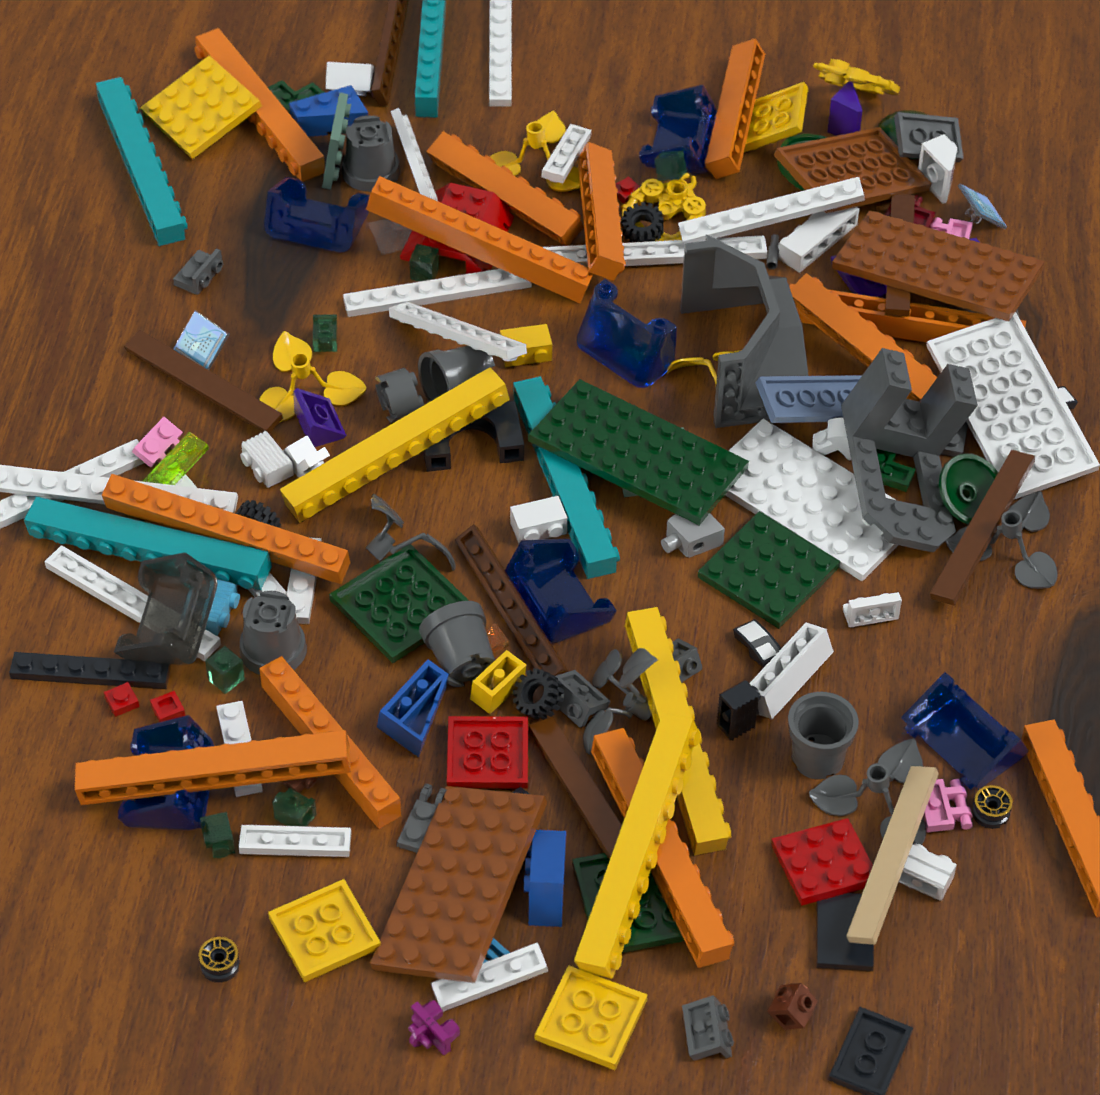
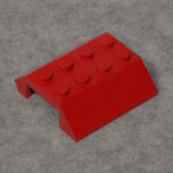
(471, 201)

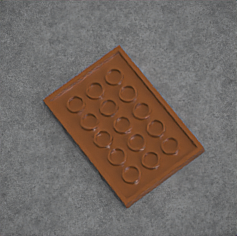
(852, 155)

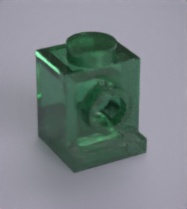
(325, 333)
(293, 808)
(217, 834)

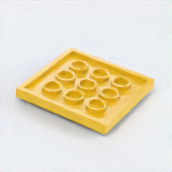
(201, 107)

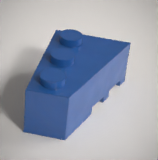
(317, 113)
(413, 707)
(545, 877)

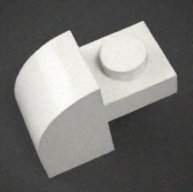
(832, 439)
(305, 456)

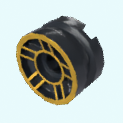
(990, 797)
(225, 951)

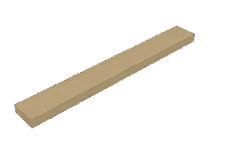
(892, 855)

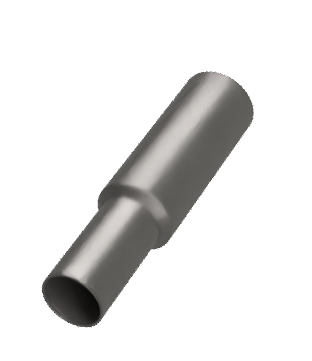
(773, 251)

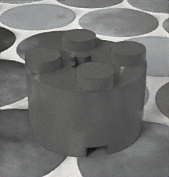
(398, 393)

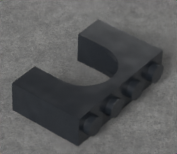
(499, 423)

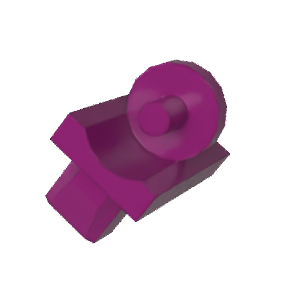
(426, 1029)

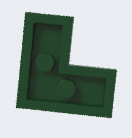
(286, 94)
(893, 473)

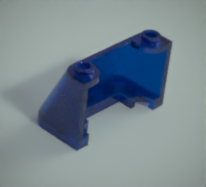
(683, 125)
(310, 221)
(623, 342)
(553, 592)
(963, 733)
(176, 810)

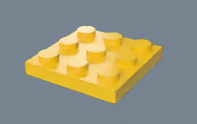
(777, 116)
(324, 930)
(591, 1017)

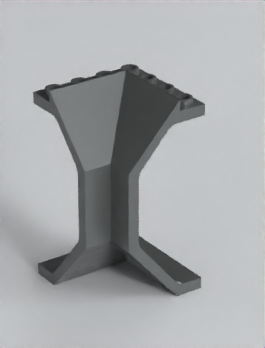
(726, 278)

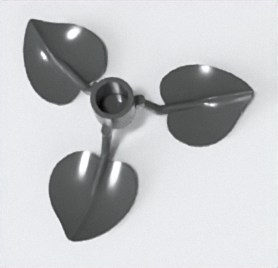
(1032, 515)
(383, 542)
(634, 702)
(839, 792)

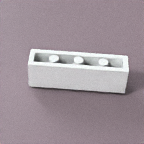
(816, 237)
(791, 668)

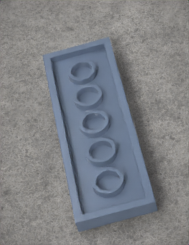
(804, 397)

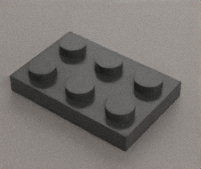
(919, 128)

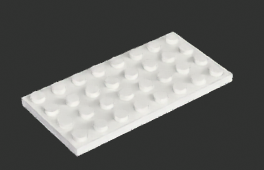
(1016, 403)
(807, 497)

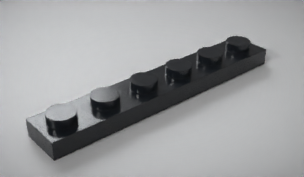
(89, 670)

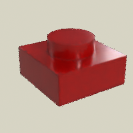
(625, 188)
(121, 699)
(167, 707)

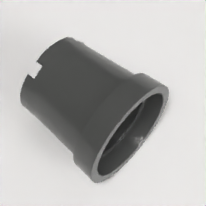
(369, 153)
(444, 370)
(271, 632)
(458, 640)
(832, 727)

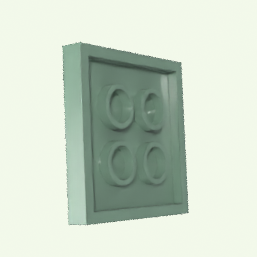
(336, 141)

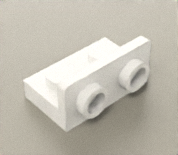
(872, 609)

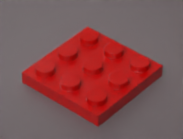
(487, 752)
(823, 861)

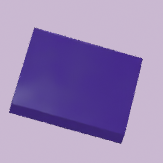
(845, 111)
(317, 418)

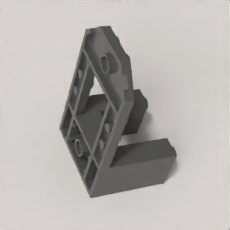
(883, 419)

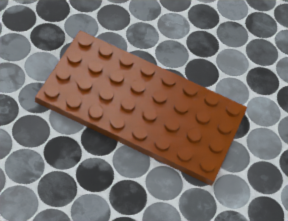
(938, 265)
(459, 884)

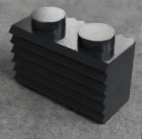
(738, 709)

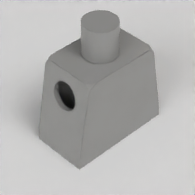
(692, 538)

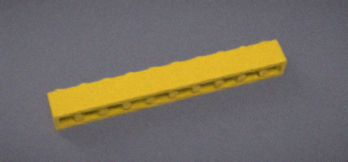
(394, 444)
(667, 695)
(637, 846)

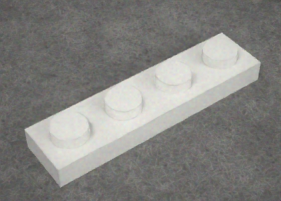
(566, 153)
(301, 593)
(236, 730)
(295, 840)
(492, 977)

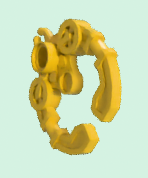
(840, 73)
(672, 198)

